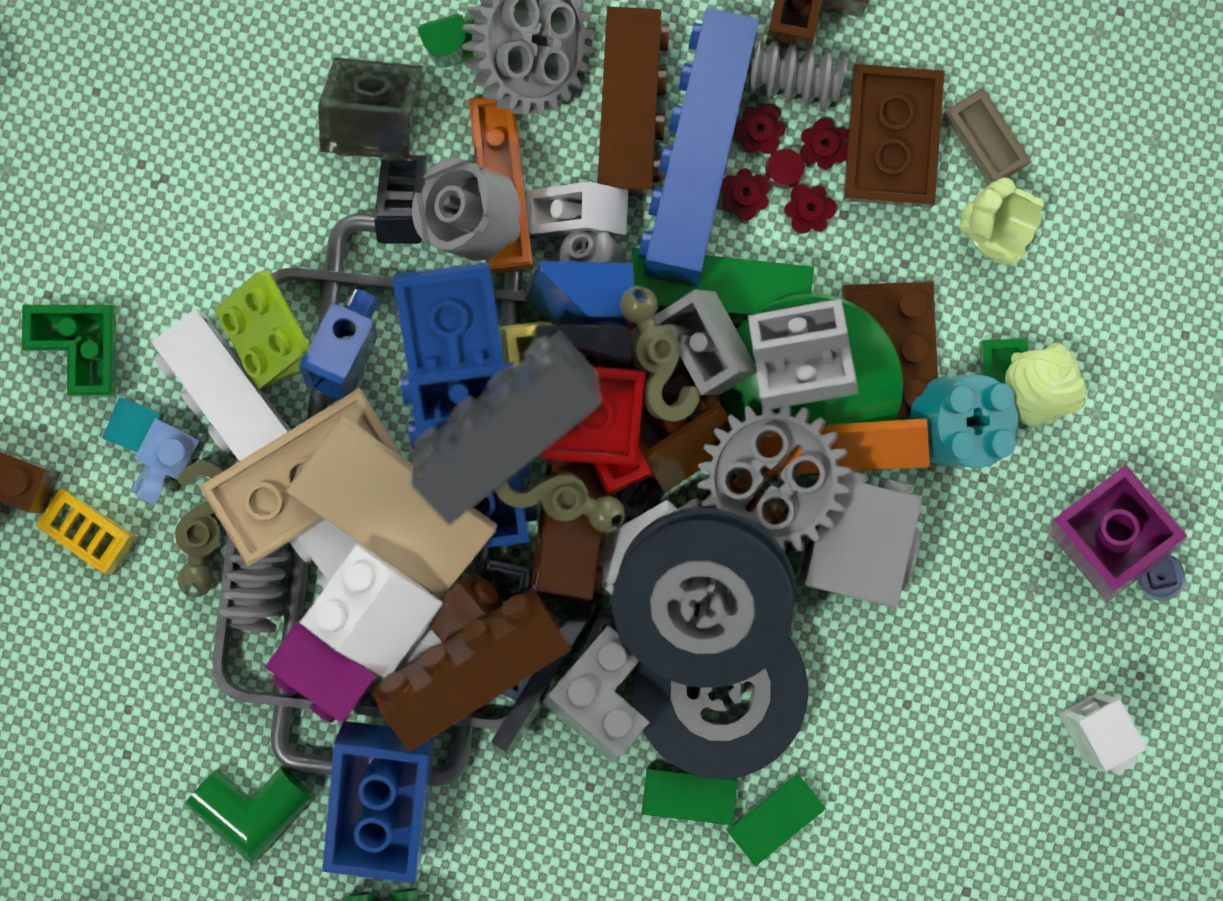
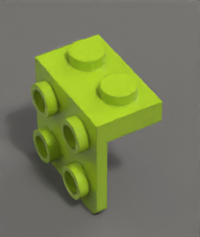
(263, 330)

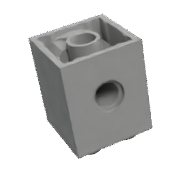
(871, 545)

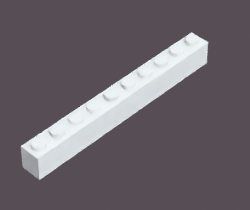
(245, 423)

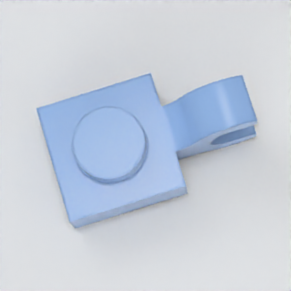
(164, 453)

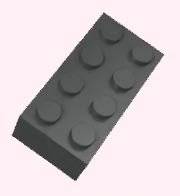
(504, 426)

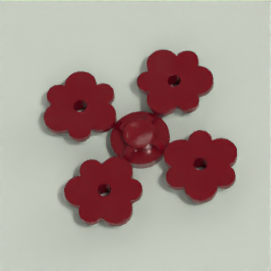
(784, 169)

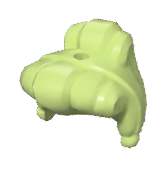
(1002, 221)
(1045, 385)

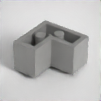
(707, 342)
(588, 699)

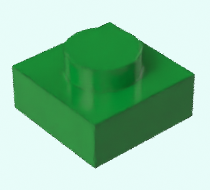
(997, 354)

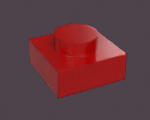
(621, 476)

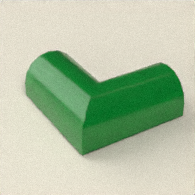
(444, 40)
(85, 334)
(248, 822)

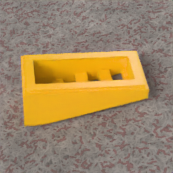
(115, 551)

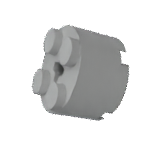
(467, 210)

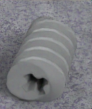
(797, 75)
(253, 592)

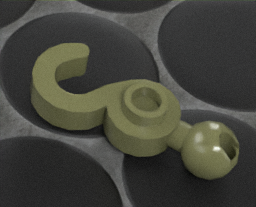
(657, 352)
(565, 499)
(198, 534)

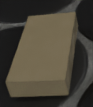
(986, 137)

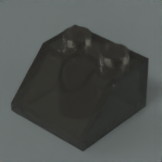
(370, 109)

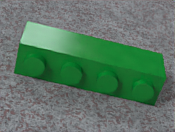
(739, 283)

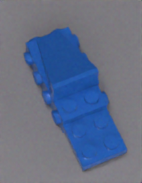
(450, 355)

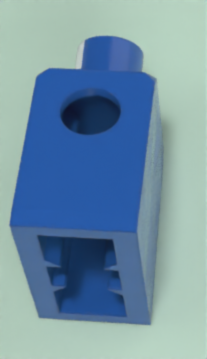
(337, 364)

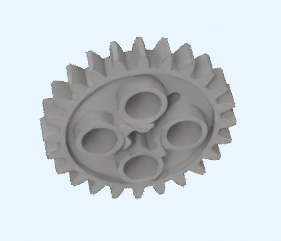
(528, 43)
(742, 450)

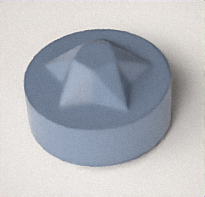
(1164, 580)

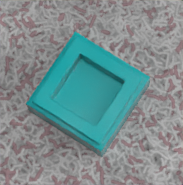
(130, 424)

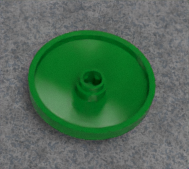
(874, 365)

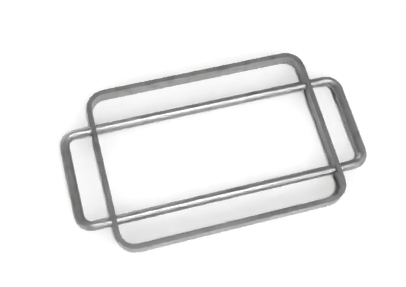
(332, 279)

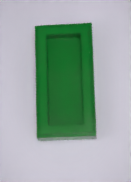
(688, 796)
(775, 818)

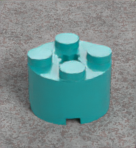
(968, 420)

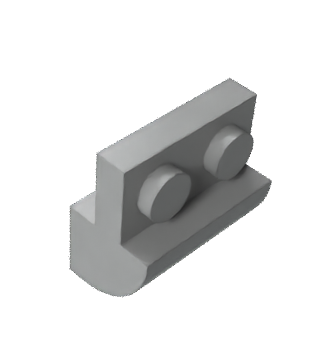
(802, 354)

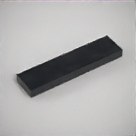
(544, 680)

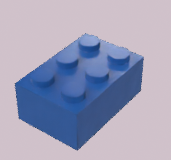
(376, 804)

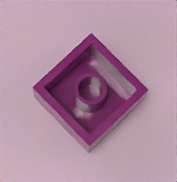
(1116, 533)
(321, 675)

